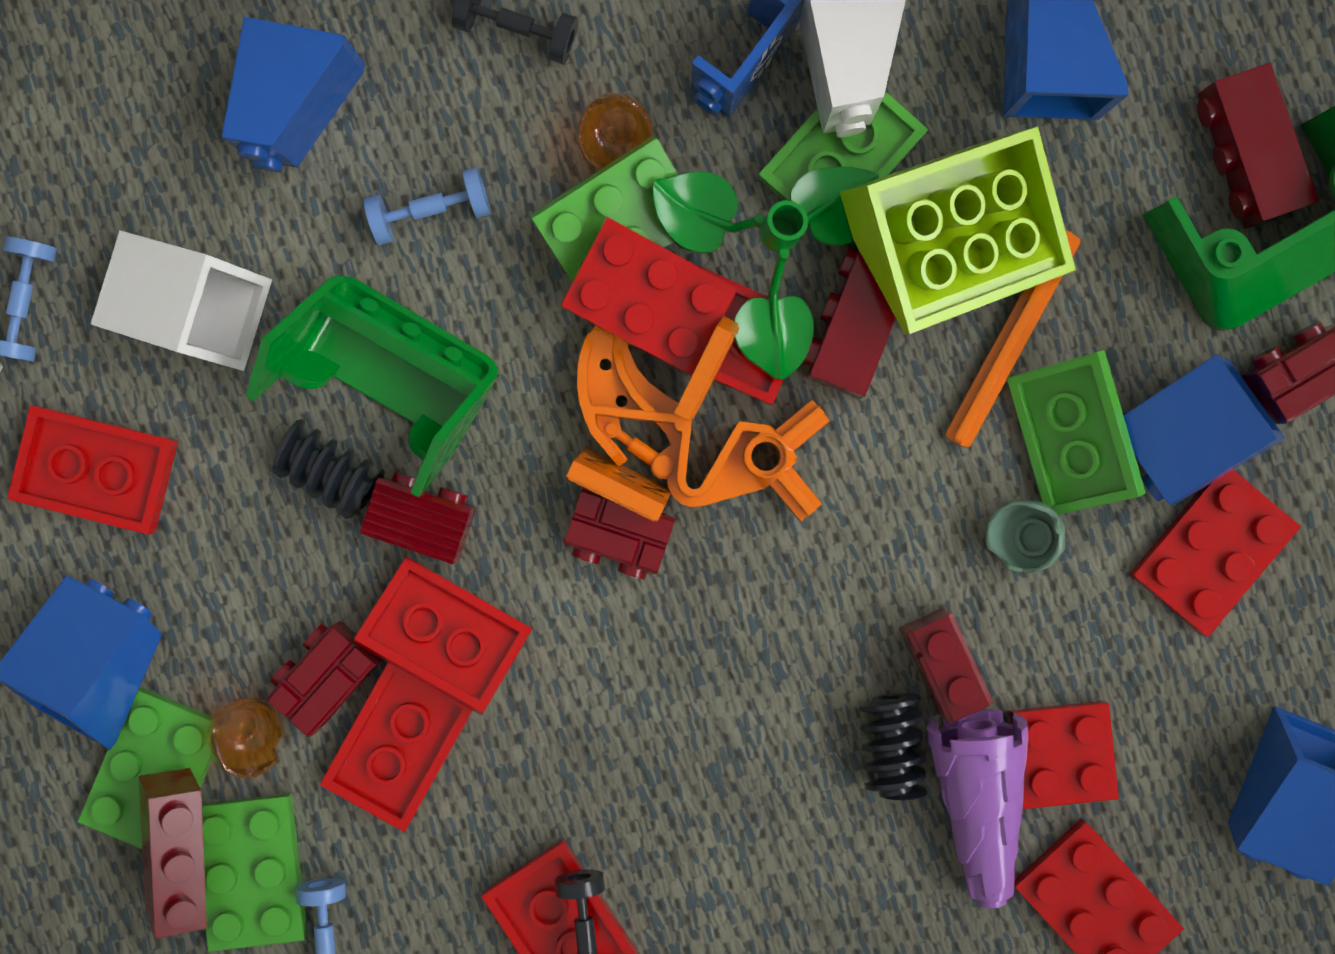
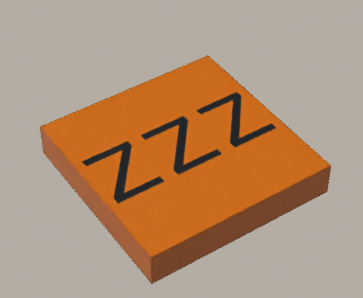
(619, 484)

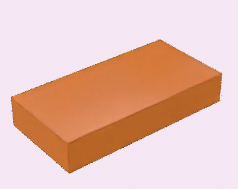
(707, 368)

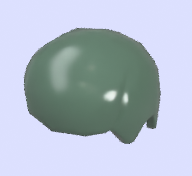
(1026, 535)

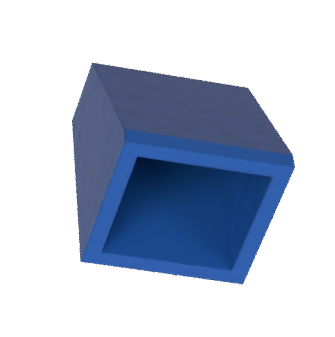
(1059, 61)
(286, 90)
(1199, 430)
(83, 659)
(1290, 799)

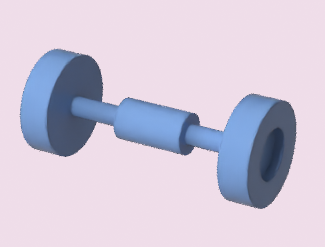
(380, 219)
(21, 293)
(320, 893)

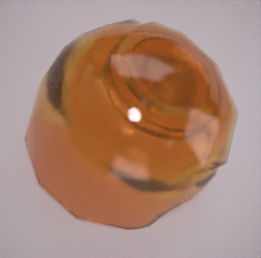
(612, 128)
(245, 737)

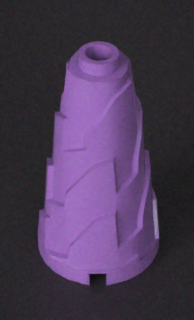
(983, 790)

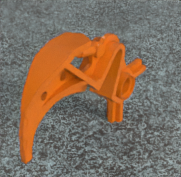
(733, 470)

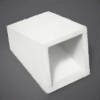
(849, 58)
(181, 300)

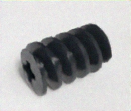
(324, 472)
(895, 746)

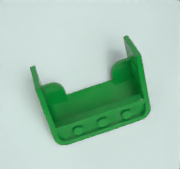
(1224, 272)
(386, 355)

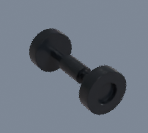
(561, 38)
(580, 886)

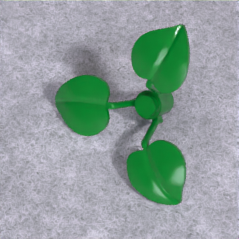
(698, 211)

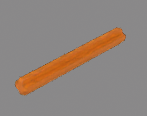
(1002, 358)

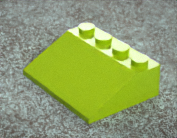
(961, 229)

